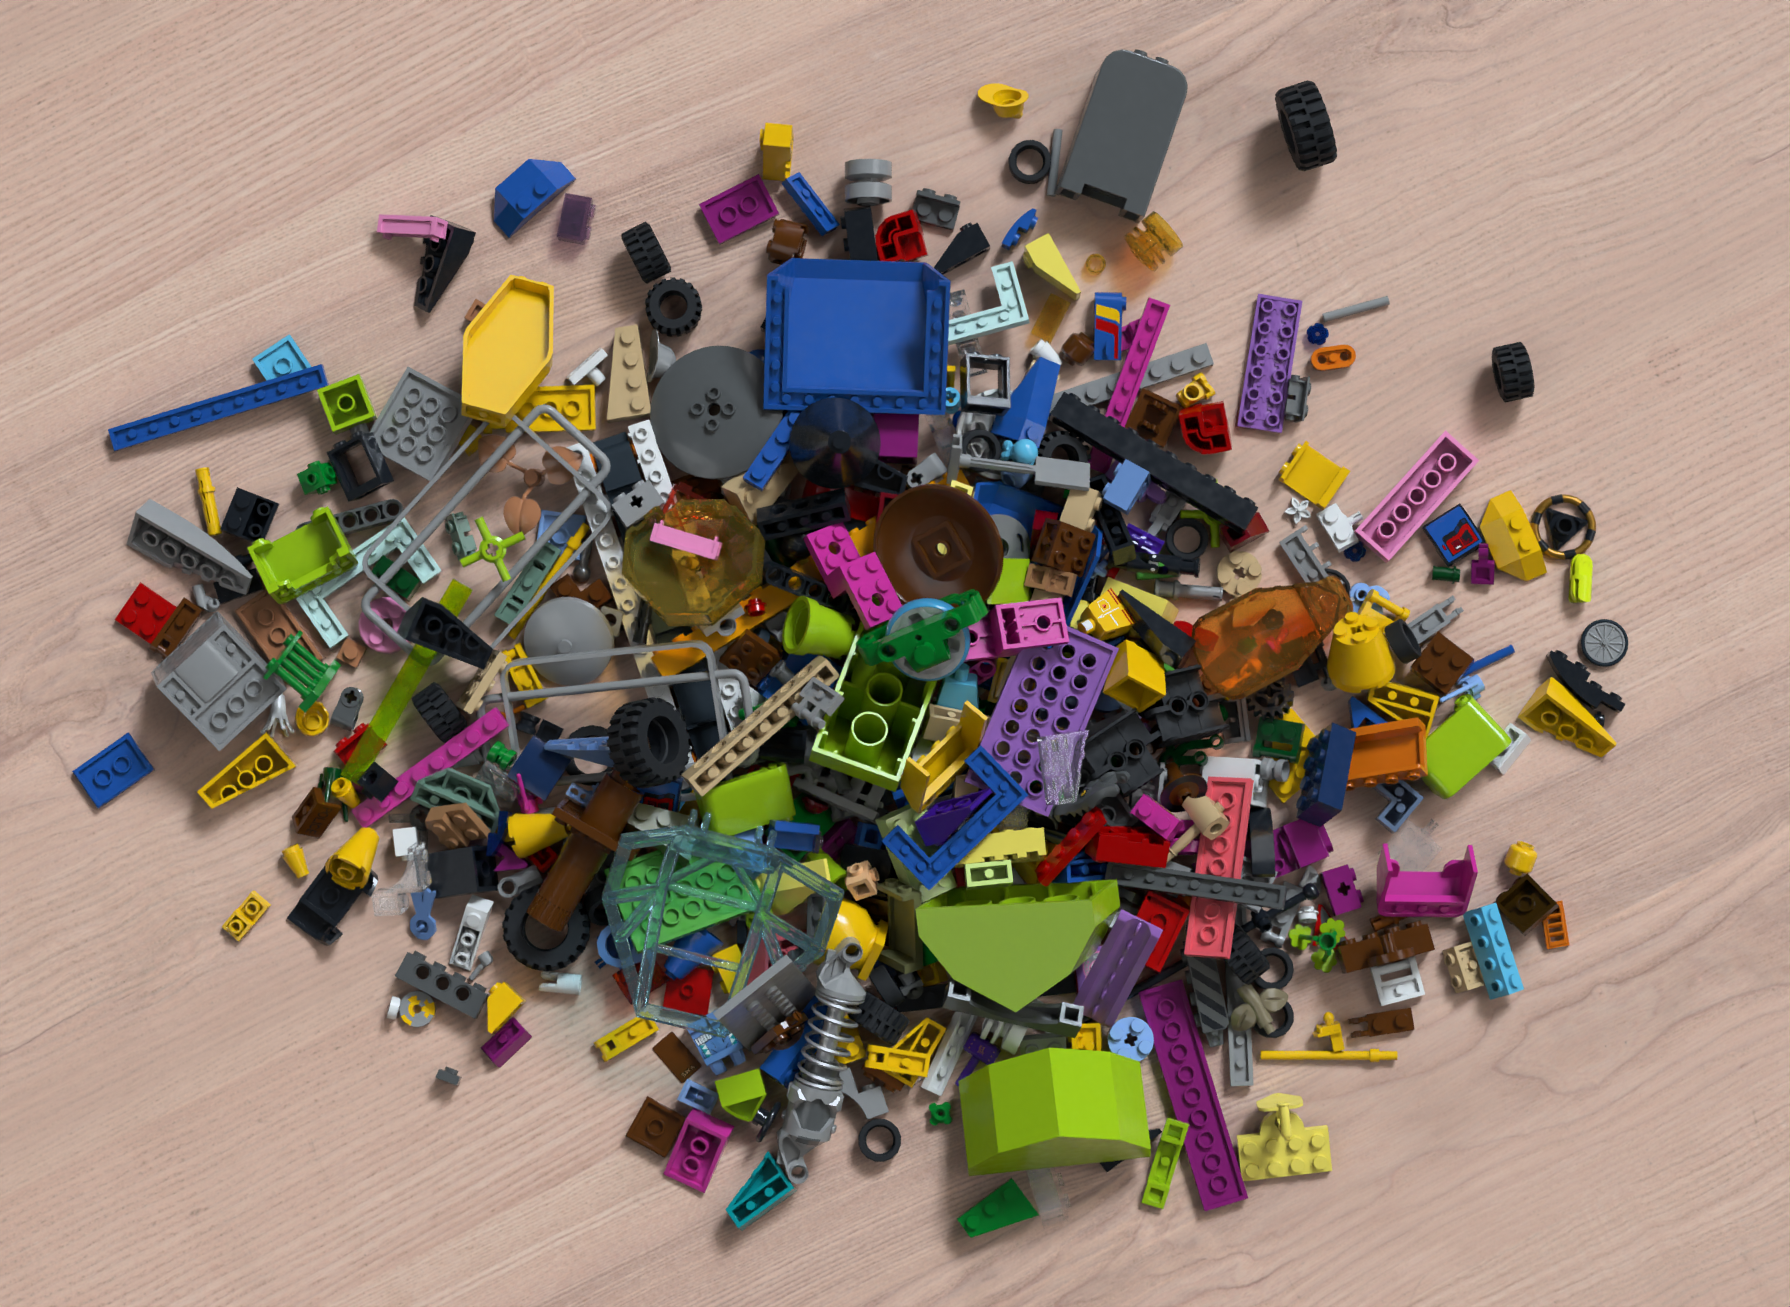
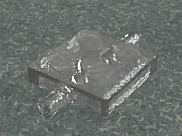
(1413, 846)

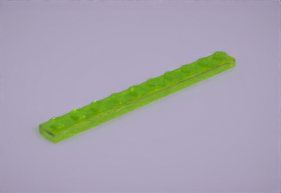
(400, 693)

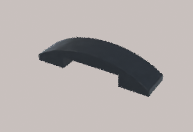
(1261, 842)

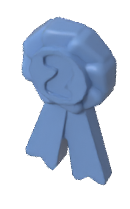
(422, 923)

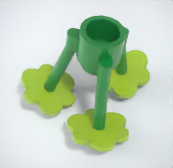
(1326, 941)

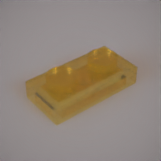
(1050, 318)

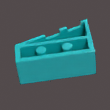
(761, 1193)

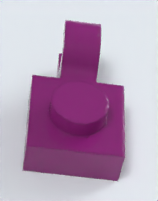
(1482, 569)

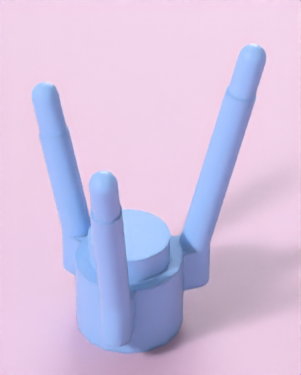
(1470, 685)

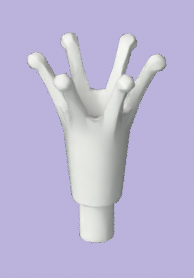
(278, 715)

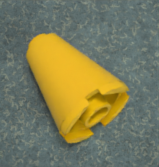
(535, 832)
(354, 859)

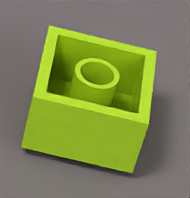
(347, 404)

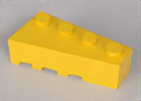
(251, 768)

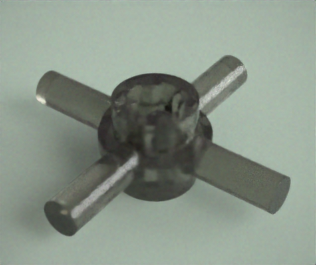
(415, 822)

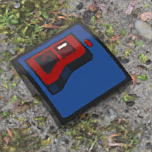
(1453, 535)

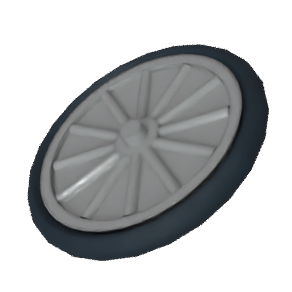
(1604, 642)

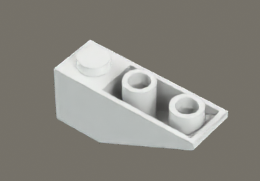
(471, 932)

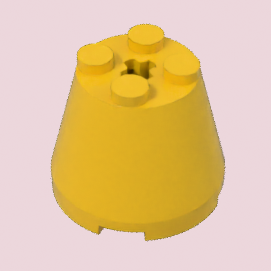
(1359, 655)

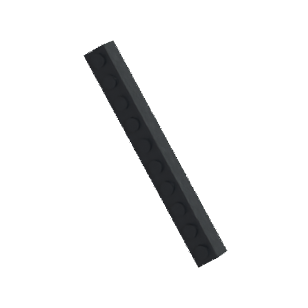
(1164, 467)

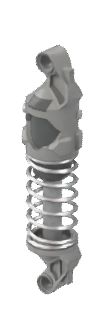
(817, 1088)

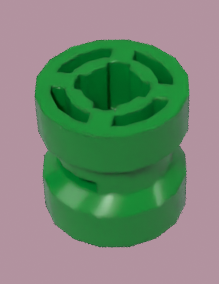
(501, 756)

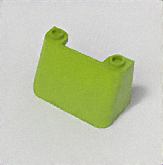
(303, 557)
(1462, 747)
(749, 800)

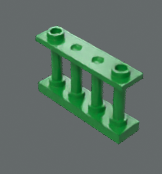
(319, 680)

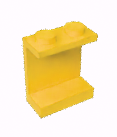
(1313, 475)

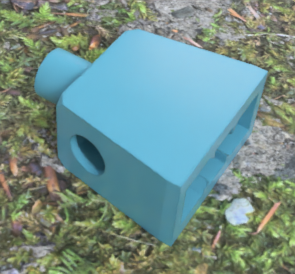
(958, 689)

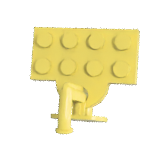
(1284, 1147)

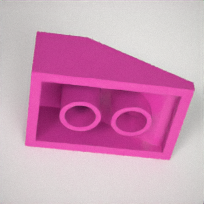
(698, 1149)

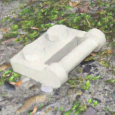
(1399, 988)

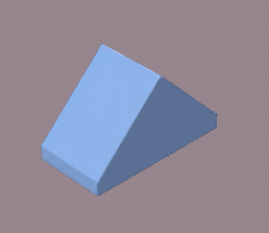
(698, 1096)

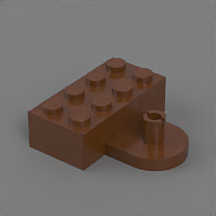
(1383, 949)

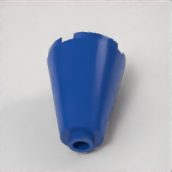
(699, 942)

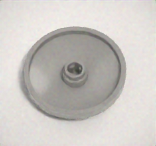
(568, 627)

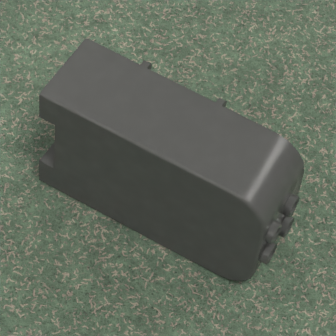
(1124, 132)

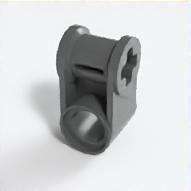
(347, 713)

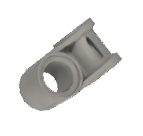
(928, 471)

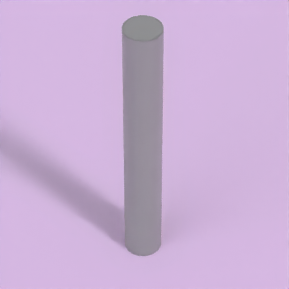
(1055, 156)
(1354, 309)

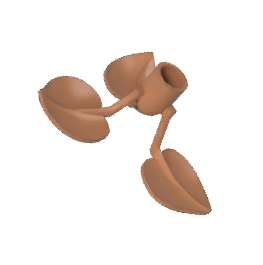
(522, 513)

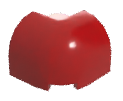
(901, 238)
(1206, 428)

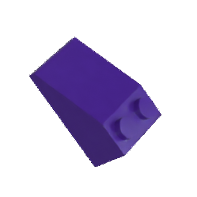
(947, 816)

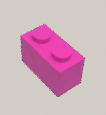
(1157, 817)

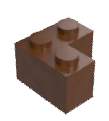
(594, 594)

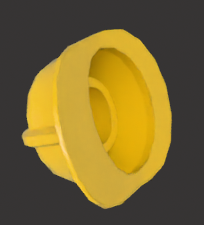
(1005, 100)

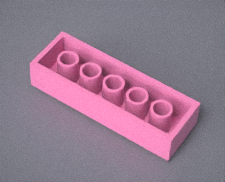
(1416, 496)

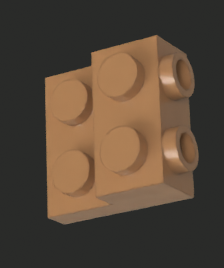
(456, 825)

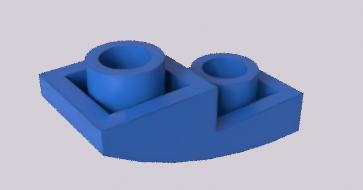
(1023, 224)

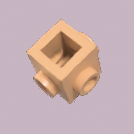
(862, 880)

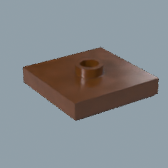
(656, 1127)

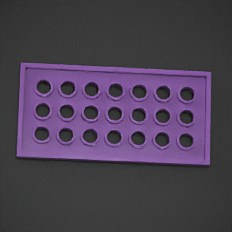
(1014, 690)

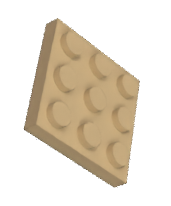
(482, 682)

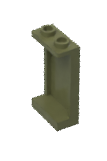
(905, 945)

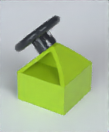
(743, 1097)

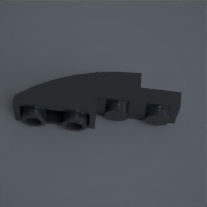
(1575, 680)

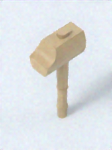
(1207, 820)

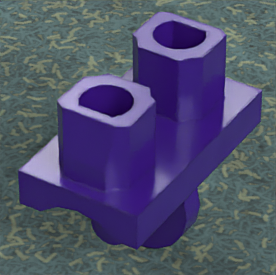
(1144, 541)

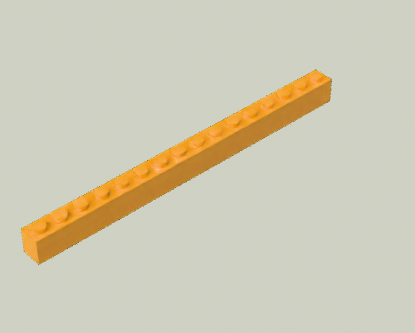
(677, 660)

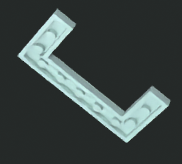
(1009, 315)
(317, 608)

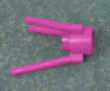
(527, 800)

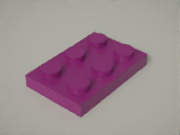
(739, 209)

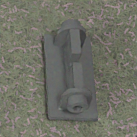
(1300, 388)

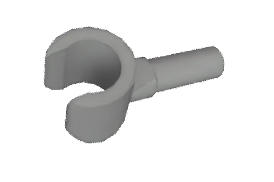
(485, 959)

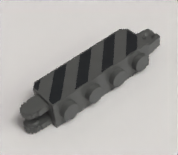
(1206, 996)

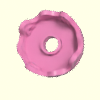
(375, 638)

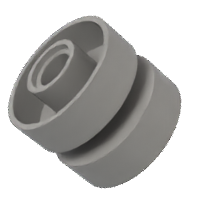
(868, 184)

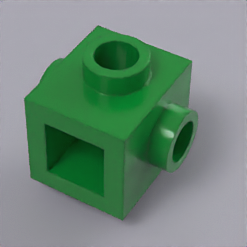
(317, 478)

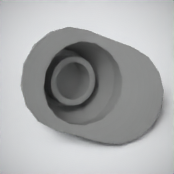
(660, 357)

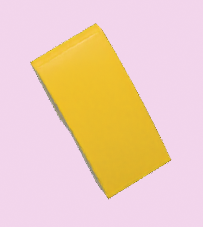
(246, 915)

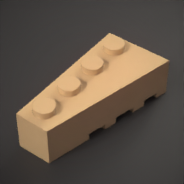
(628, 382)

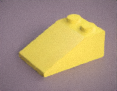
(1049, 264)

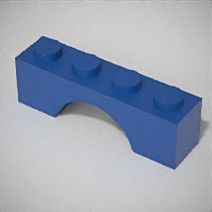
(782, 1064)

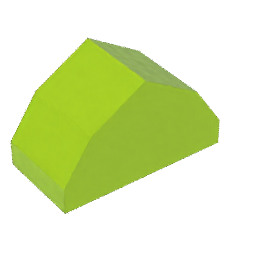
(875, 722)
(1018, 936)
(1053, 1111)

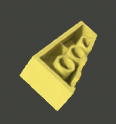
(1012, 845)

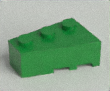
(998, 1209)

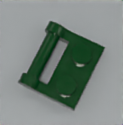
(1281, 732)

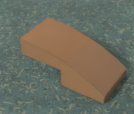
(1050, 580)

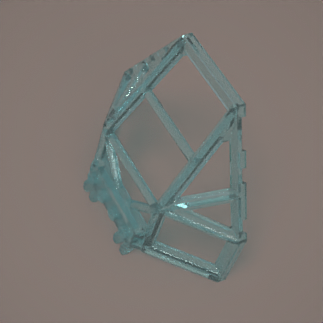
(711, 848)

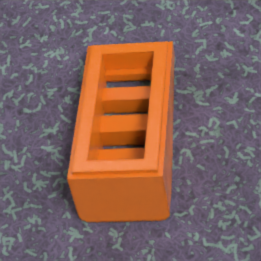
(1561, 914)

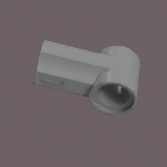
(522, 880)

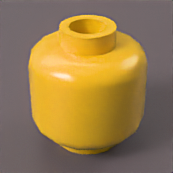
(1520, 858)

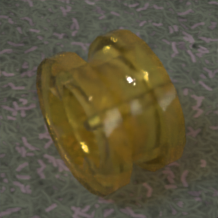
(1088, 263)

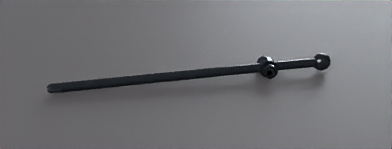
(1259, 921)

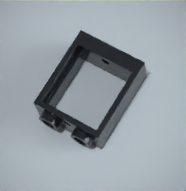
(981, 404)
(345, 473)

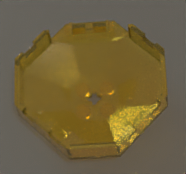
(668, 575)

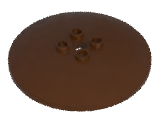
(909, 540)

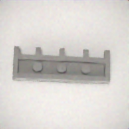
(1303, 557)

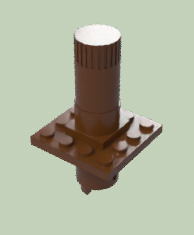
(592, 838)

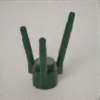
(327, 778)

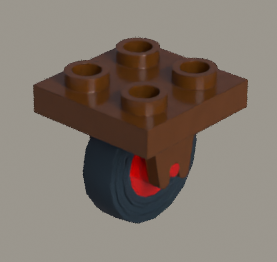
(752, 655)

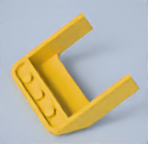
(934, 773)

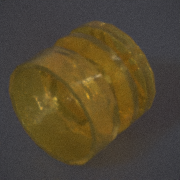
(1150, 243)

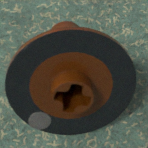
(1181, 787)

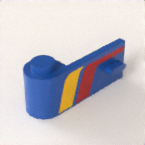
(1108, 325)

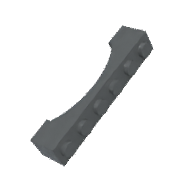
(1054, 1018)

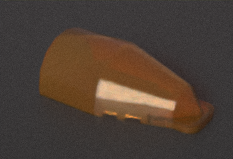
(1266, 634)

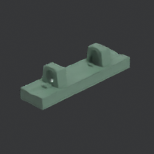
(528, 583)

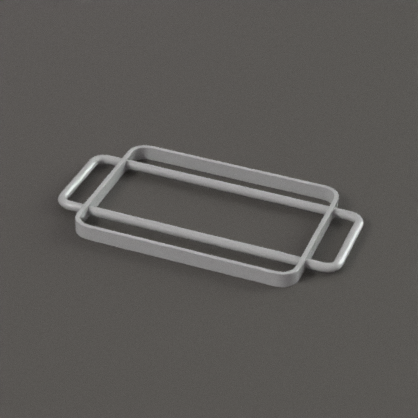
(380, 583)
(712, 675)

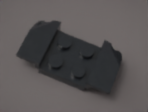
(326, 905)

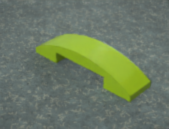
(1164, 1163)

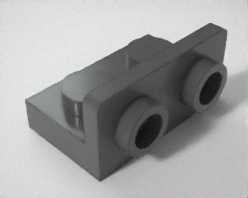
(936, 209)

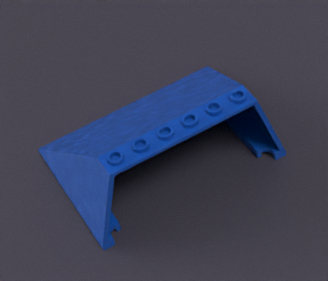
(857, 335)

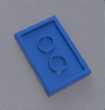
(113, 770)

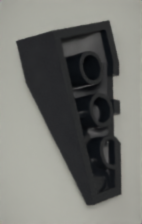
(440, 630)

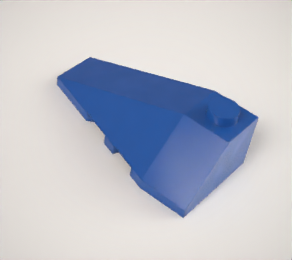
(1029, 404)

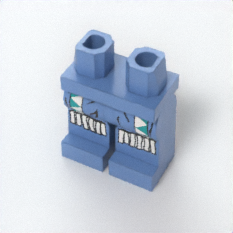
(715, 1049)

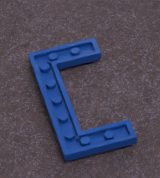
(1007, 796)

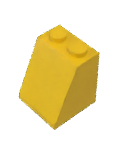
(1136, 677)

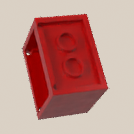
(1166, 916)

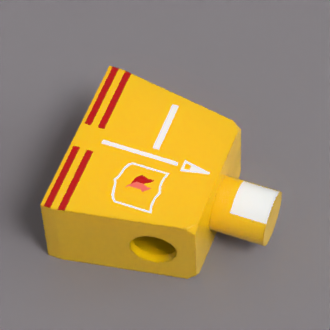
(1106, 617)

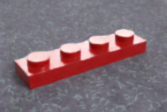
(1070, 846)

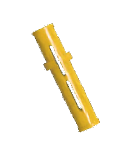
(207, 496)

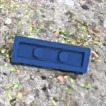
(810, 204)

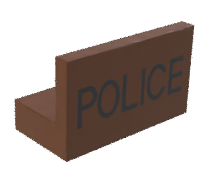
(314, 814)

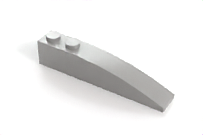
(181, 544)

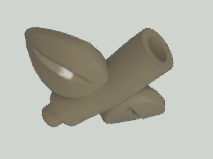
(1257, 1008)

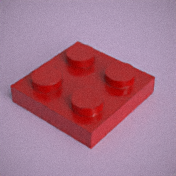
(145, 613)

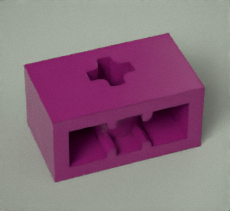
(1339, 902)

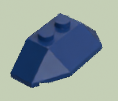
(528, 192)

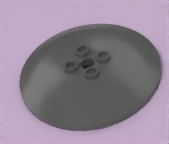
(706, 443)

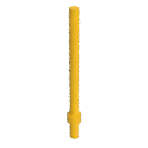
(572, 544)
(1372, 1055)

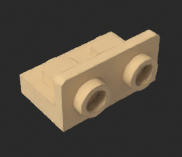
(1463, 967)

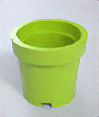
(817, 630)

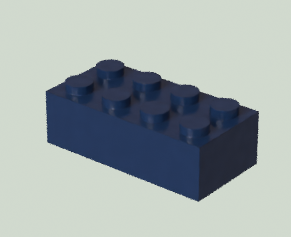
(1325, 774)

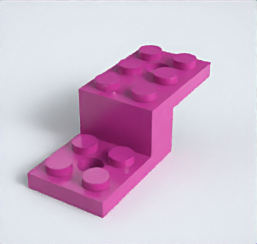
(853, 574)
(1014, 627)

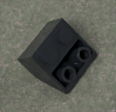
(249, 516)

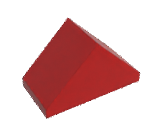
(544, 859)

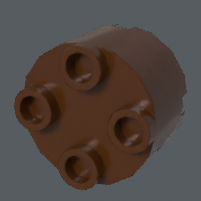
(787, 241)

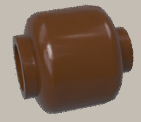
(1077, 349)

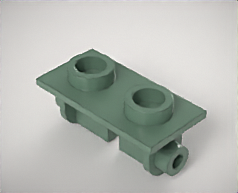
(456, 526)

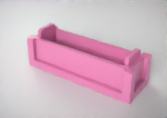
(412, 227)
(686, 541)

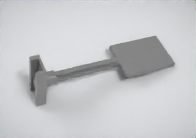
(1046, 470)

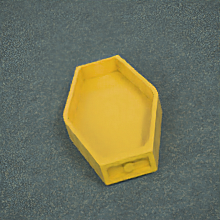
(507, 350)

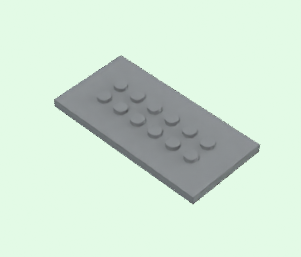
(766, 1002)

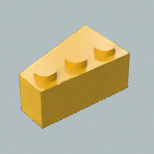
(777, 149)
(1405, 702)
(921, 1039)

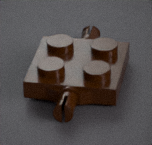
(780, 1033)

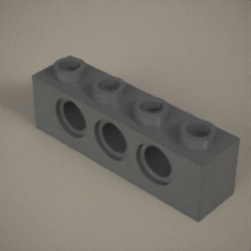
(408, 973)

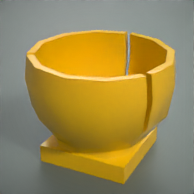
(856, 922)

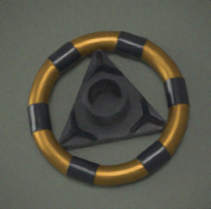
(1563, 526)

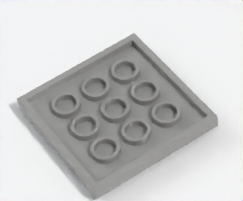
(420, 424)

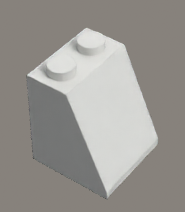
(1239, 769)

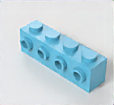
(1493, 951)

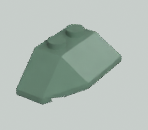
(454, 787)

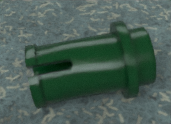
(1446, 574)

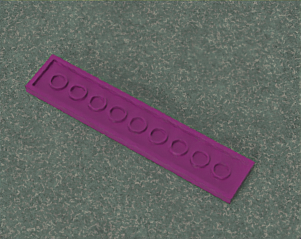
(1193, 1095)

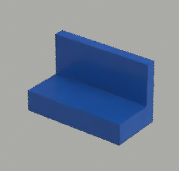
(794, 834)

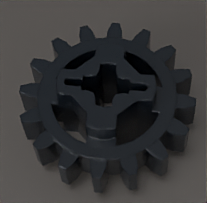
(1268, 707)

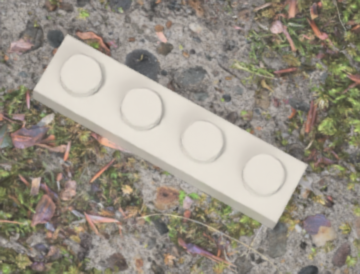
(948, 1052)

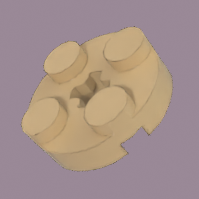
(1239, 560)

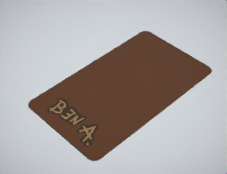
(677, 1057)

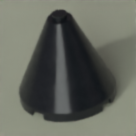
(834, 443)

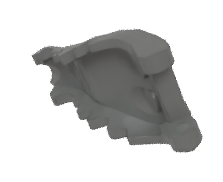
(1092, 794)

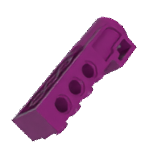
(1296, 846)

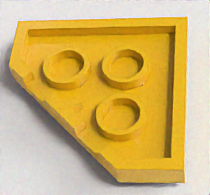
(1287, 789)

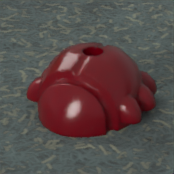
(814, 805)

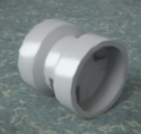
(1274, 769)

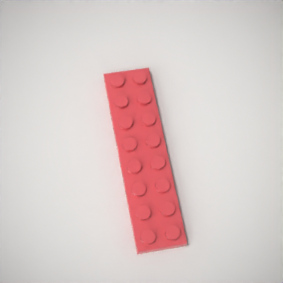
(1210, 920)

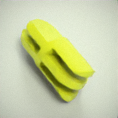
(1580, 579)

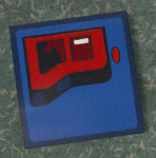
(663, 796)

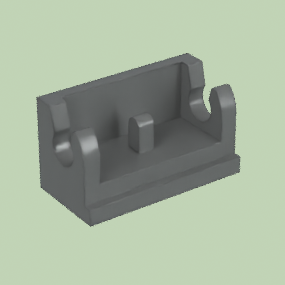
(1238, 721)

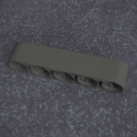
(360, 516)

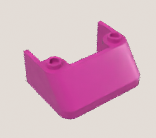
(1425, 892)

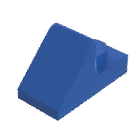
(1359, 711)

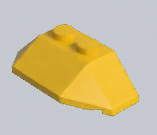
(1511, 538)

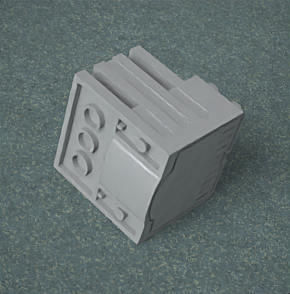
(217, 681)

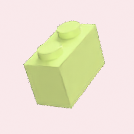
(988, 875)

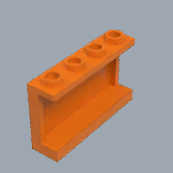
(1388, 753)

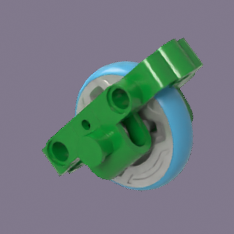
(925, 636)

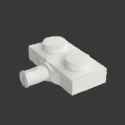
(1339, 526)

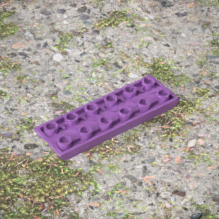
(1269, 363)
(1117, 968)

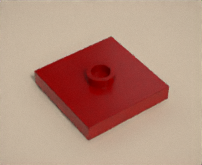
(691, 993)

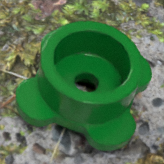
(935, 1109)

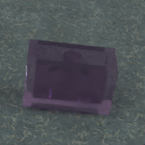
(575, 219)

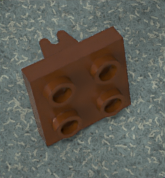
(1153, 417)

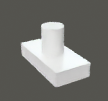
(589, 369)

